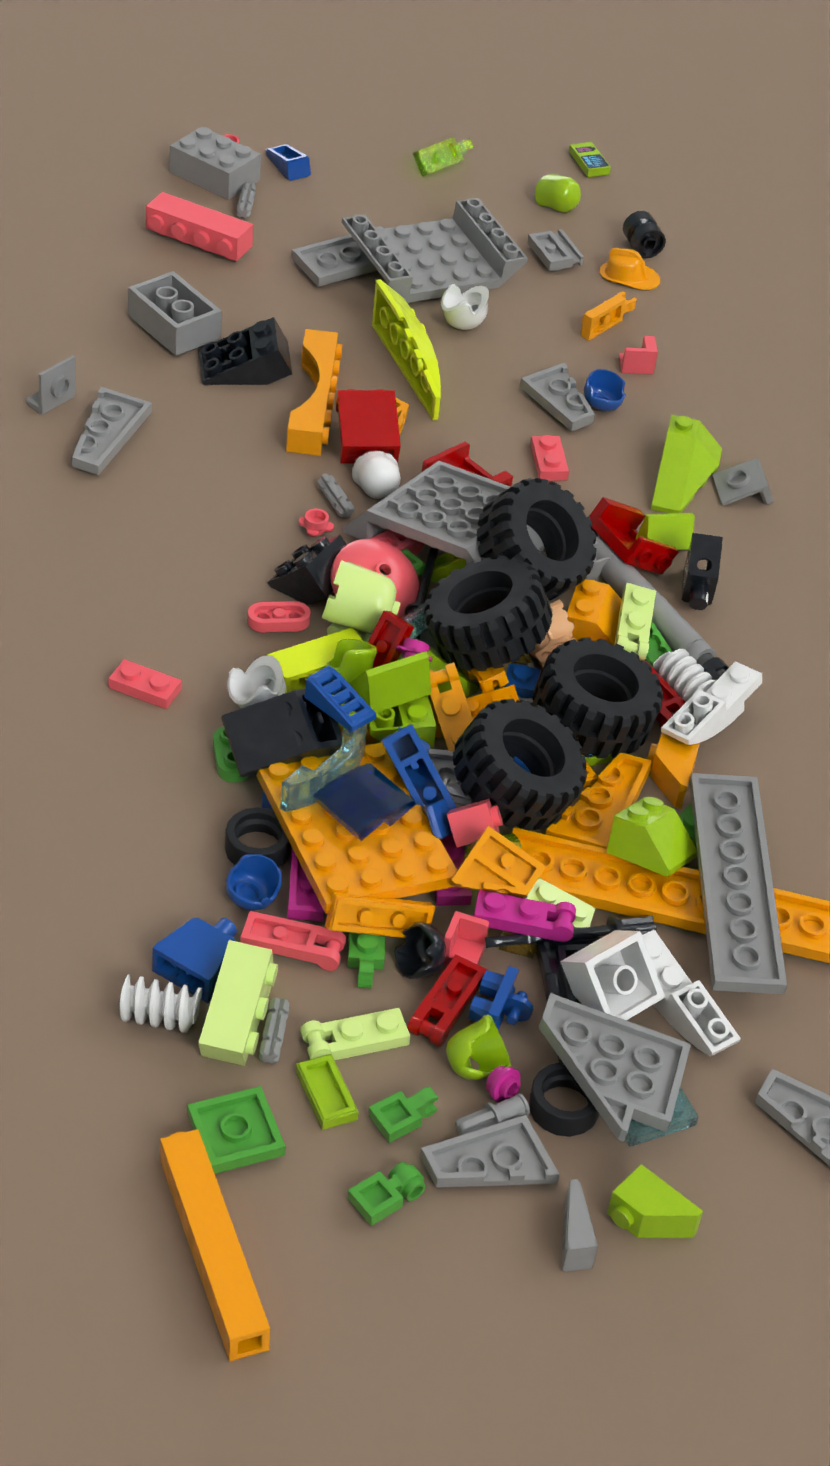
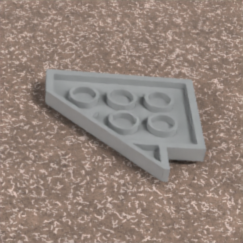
(617, 1063)

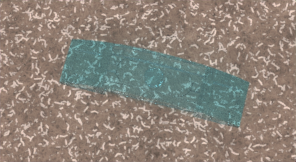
(301, 786)

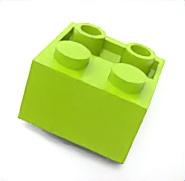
(415, 712)

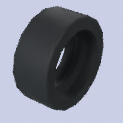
(256, 820)
(551, 1118)

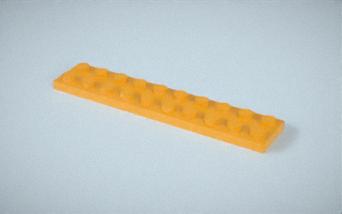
(671, 900)

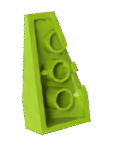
(686, 464)

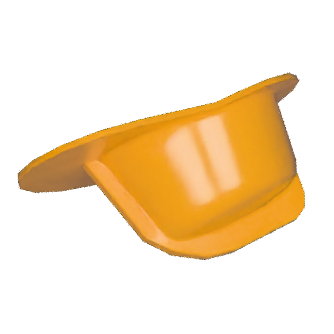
(629, 269)

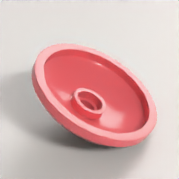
(378, 556)

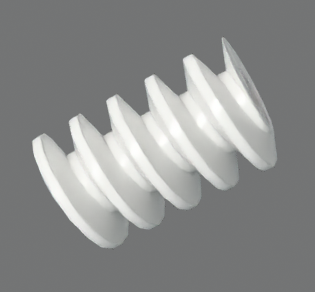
(683, 673)
(159, 1004)

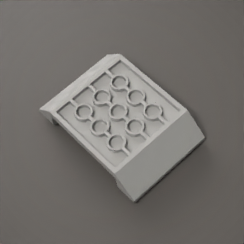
(430, 256)
(436, 509)

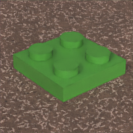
(237, 1129)

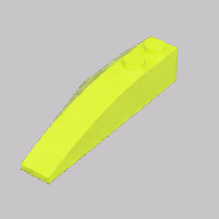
(407, 345)

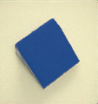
(437, 817)

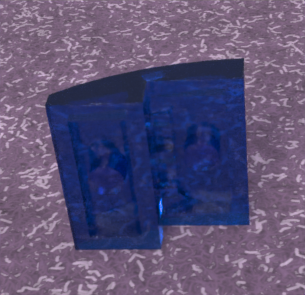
(364, 800)

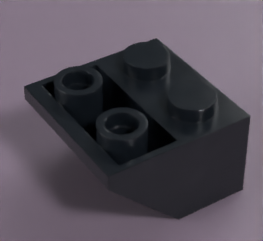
(308, 573)

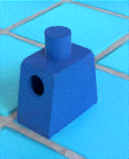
(194, 955)

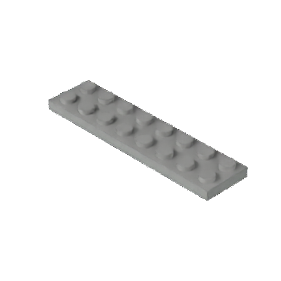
(736, 885)

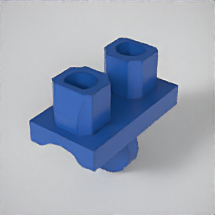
(505, 1002)

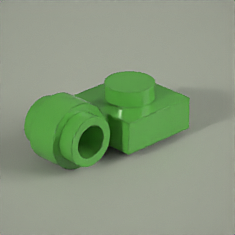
(380, 1197)

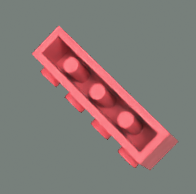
(199, 226)

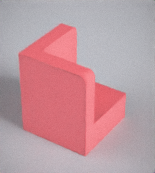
(640, 359)
(466, 938)

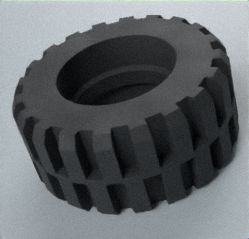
(554, 518)
(488, 613)
(600, 695)
(541, 743)

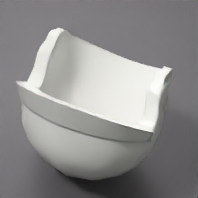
(466, 309)
(259, 683)

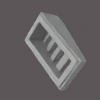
(578, 1233)

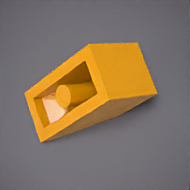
(672, 767)

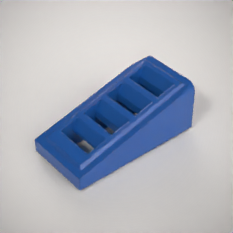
(289, 161)
(330, 682)

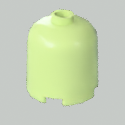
(360, 598)

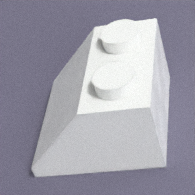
(614, 975)

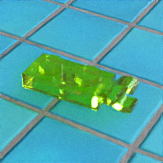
(441, 155)

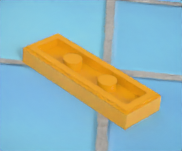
(376, 914)

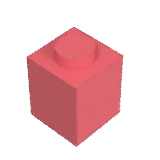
(471, 820)

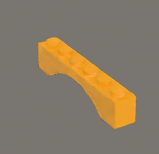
(312, 420)

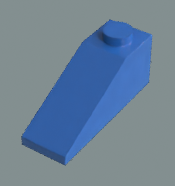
(416, 767)

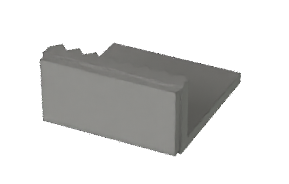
(55, 386)
(742, 482)

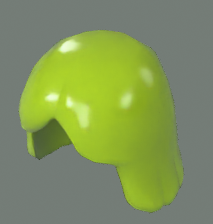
(558, 192)
(353, 658)
(482, 1044)

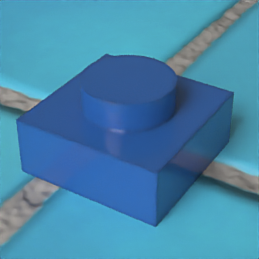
(523, 678)

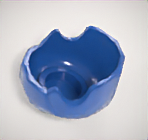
(604, 390)
(253, 882)

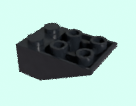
(247, 357)
(280, 731)

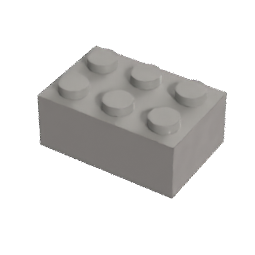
(214, 162)
(174, 313)

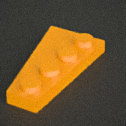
(594, 813)

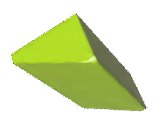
(669, 529)

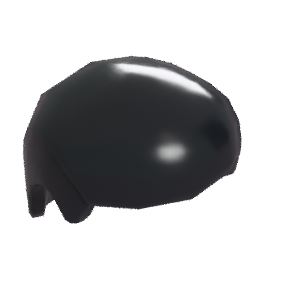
(421, 952)

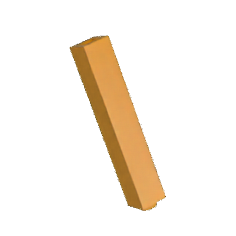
(214, 1245)

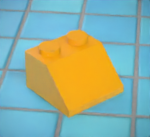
(594, 611)

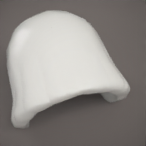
(376, 474)

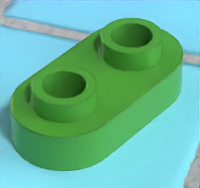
(224, 758)

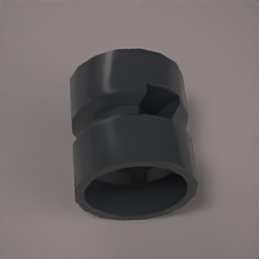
(644, 234)

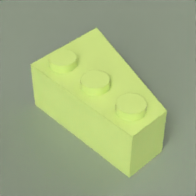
(238, 1003)

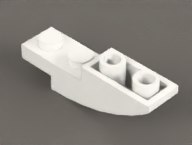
(716, 708)
(688, 1004)

